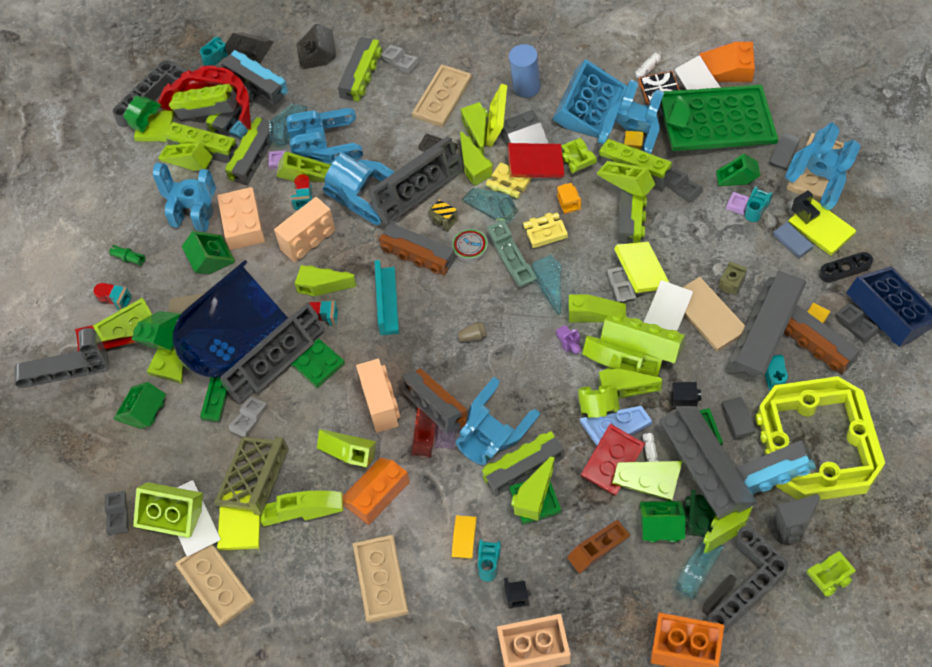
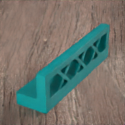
(386, 299)

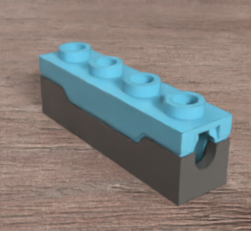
(255, 77)
(777, 467)

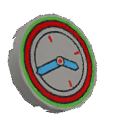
(470, 245)

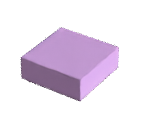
(274, 157)
(737, 203)

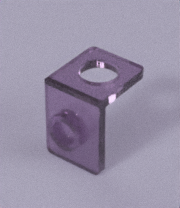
(443, 439)

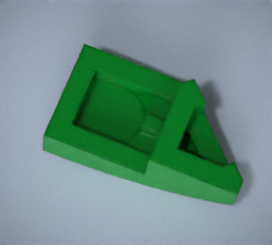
(679, 115)

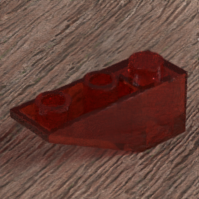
(423, 434)

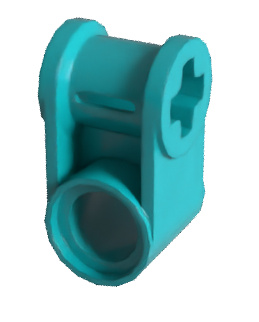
(213, 52)
(757, 204)
(776, 372)
(488, 555)

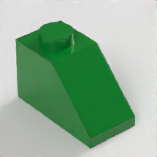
(738, 171)

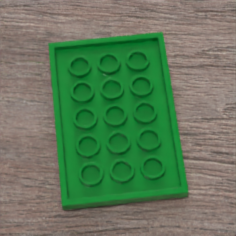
(721, 118)

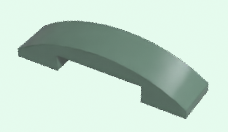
(510, 254)

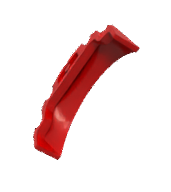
(208, 77)

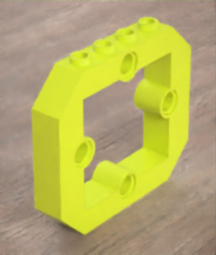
(820, 393)

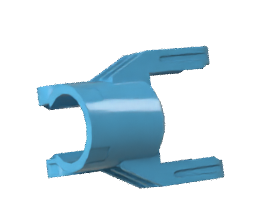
(634, 117)
(309, 138)
(825, 162)
(348, 178)
(187, 194)
(484, 434)

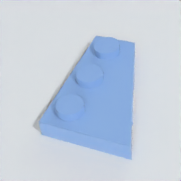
(629, 420)

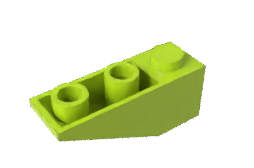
(476, 166)
(319, 281)
(347, 447)
(725, 529)

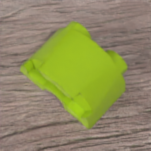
(577, 155)
(599, 401)
(832, 573)

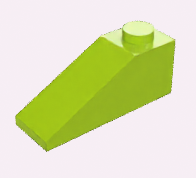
(475, 121)
(189, 156)
(293, 165)
(630, 178)
(592, 309)
(629, 382)
(532, 493)

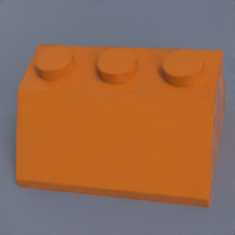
(376, 489)
(686, 642)

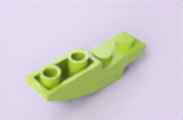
(620, 357)
(302, 504)

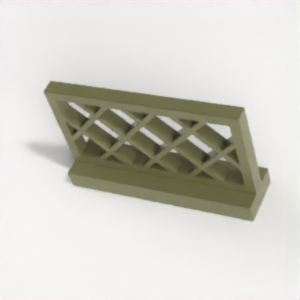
(268, 474)

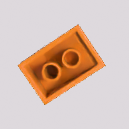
(731, 62)

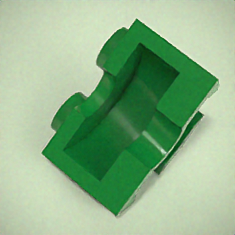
(139, 111)

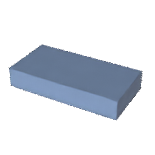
(793, 240)

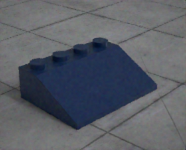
(892, 305)

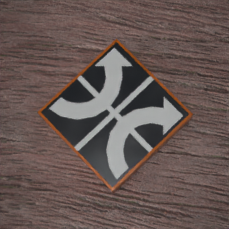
(662, 81)

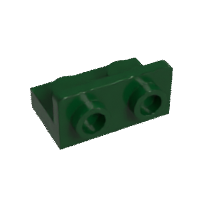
(699, 516)

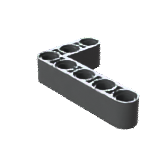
(150, 87)
(87, 361)
(751, 586)

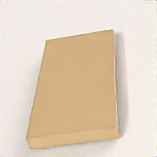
(442, 95)
(810, 181)
(712, 316)
(380, 578)
(215, 584)

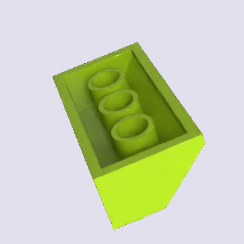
(642, 337)

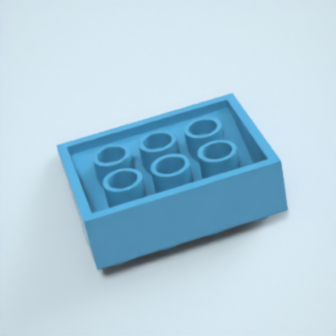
(588, 99)

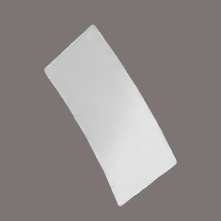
(696, 75)
(668, 306)
(204, 532)

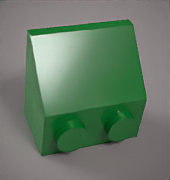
(207, 252)
(156, 330)
(140, 405)
(662, 521)

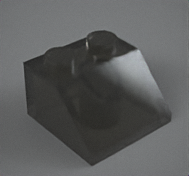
(252, 46)
(316, 47)

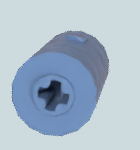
(524, 70)

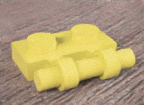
(502, 176)
(546, 233)

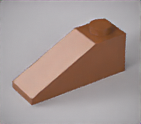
(598, 546)

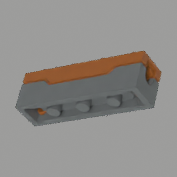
(417, 249)
(821, 341)
(434, 400)

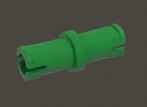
(127, 255)

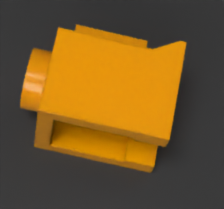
(568, 198)

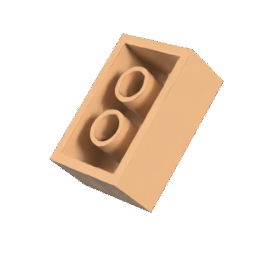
(240, 218)
(305, 229)
(378, 395)
(534, 643)

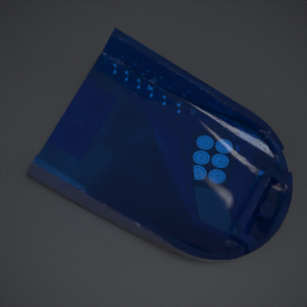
(225, 324)

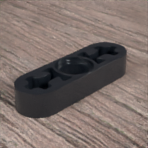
(840, 273)

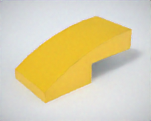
(464, 536)

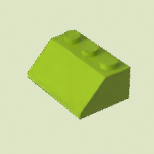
(167, 509)

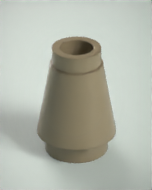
(473, 332)

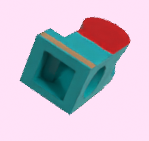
(303, 192)
(112, 294)
(326, 311)

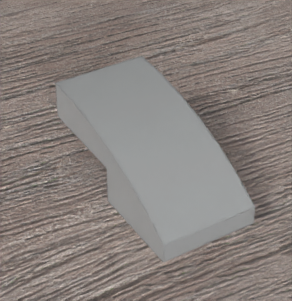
(397, 58)
(620, 284)
(249, 416)

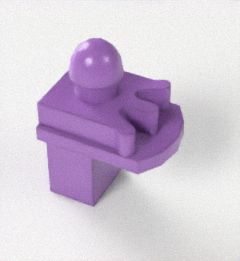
(569, 339)

